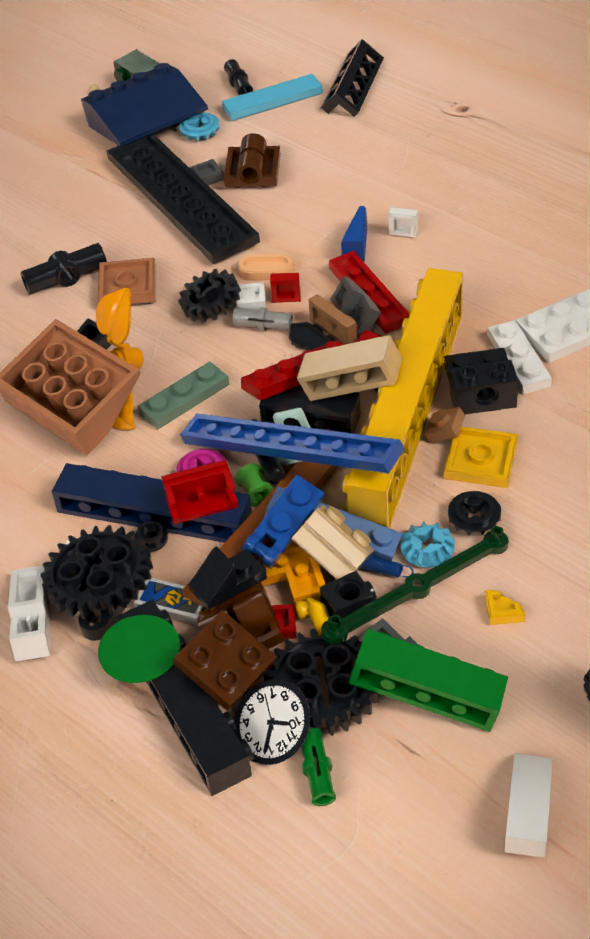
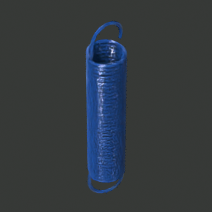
(384, 566)

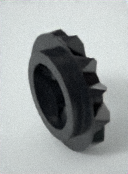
(474, 502)

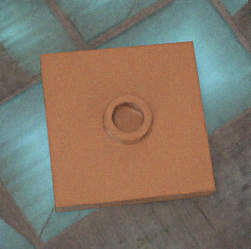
(133, 274)

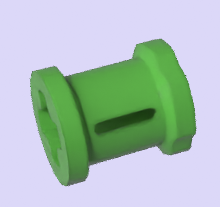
(251, 479)

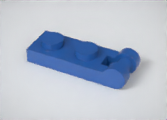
(284, 520)

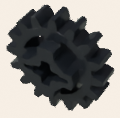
(209, 295)

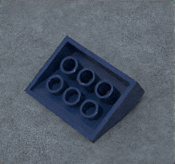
(142, 104)

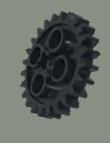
(96, 571)
(337, 677)

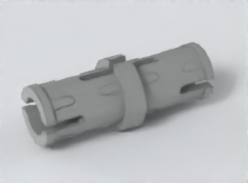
(263, 320)

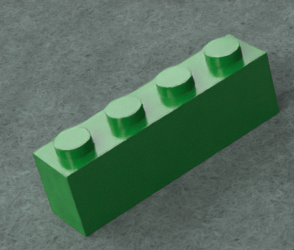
(429, 680)

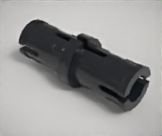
(237, 77)

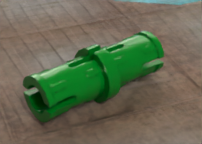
(320, 786)

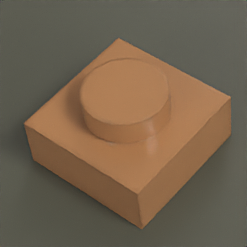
(445, 425)

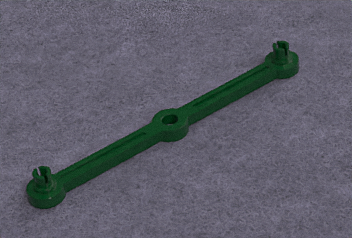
(337, 629)

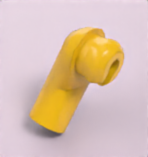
(314, 610)

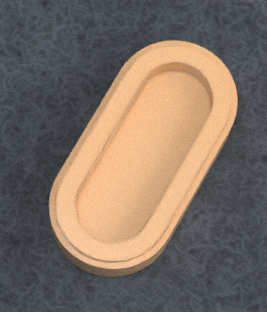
(262, 265)

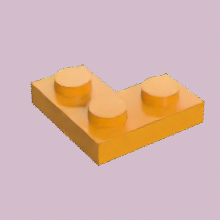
(299, 571)

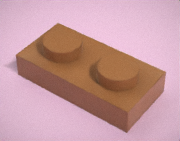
(332, 320)

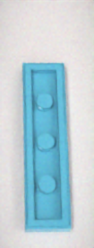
(272, 97)

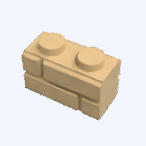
(333, 542)

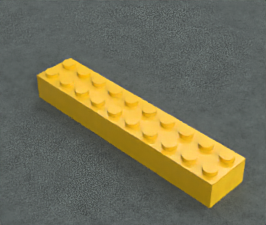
(406, 405)

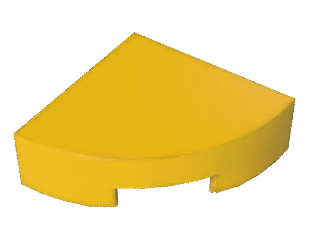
(502, 609)

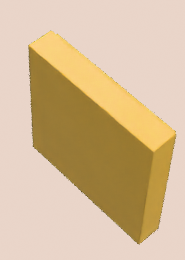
(481, 457)

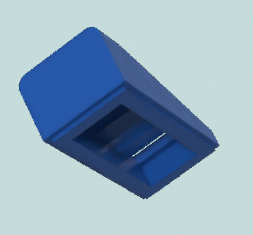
(356, 234)

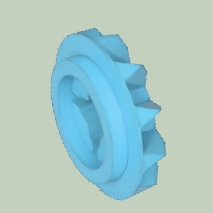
(190, 129)
(435, 552)

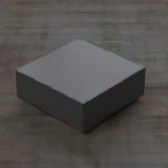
(208, 172)

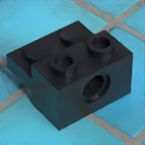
(482, 381)

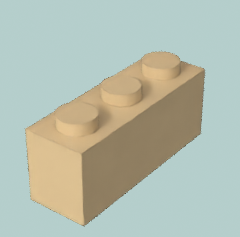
(350, 368)

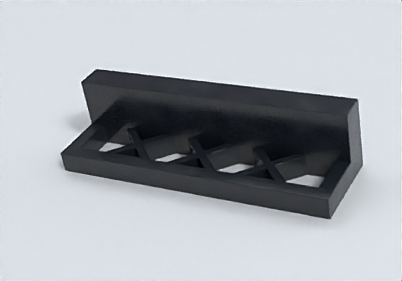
(350, 73)

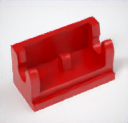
(199, 491)

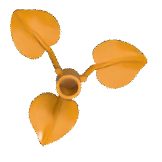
(114, 320)

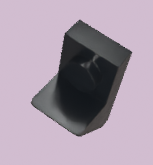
(225, 577)

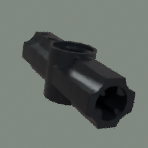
(63, 268)

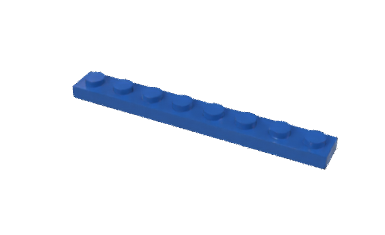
(294, 442)

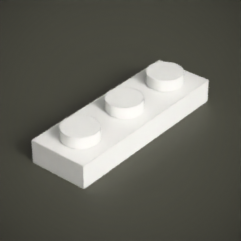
(527, 365)

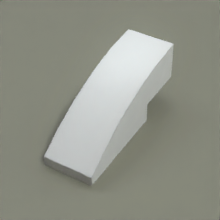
(28, 614)
(529, 805)

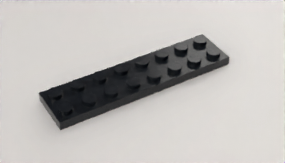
(184, 198)

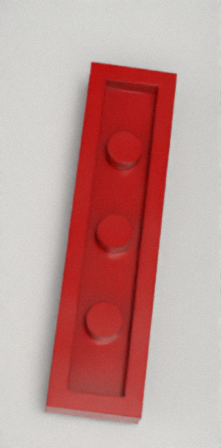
(391, 309)
(278, 377)

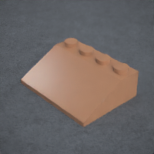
(69, 385)

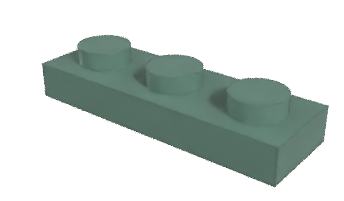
(183, 395)

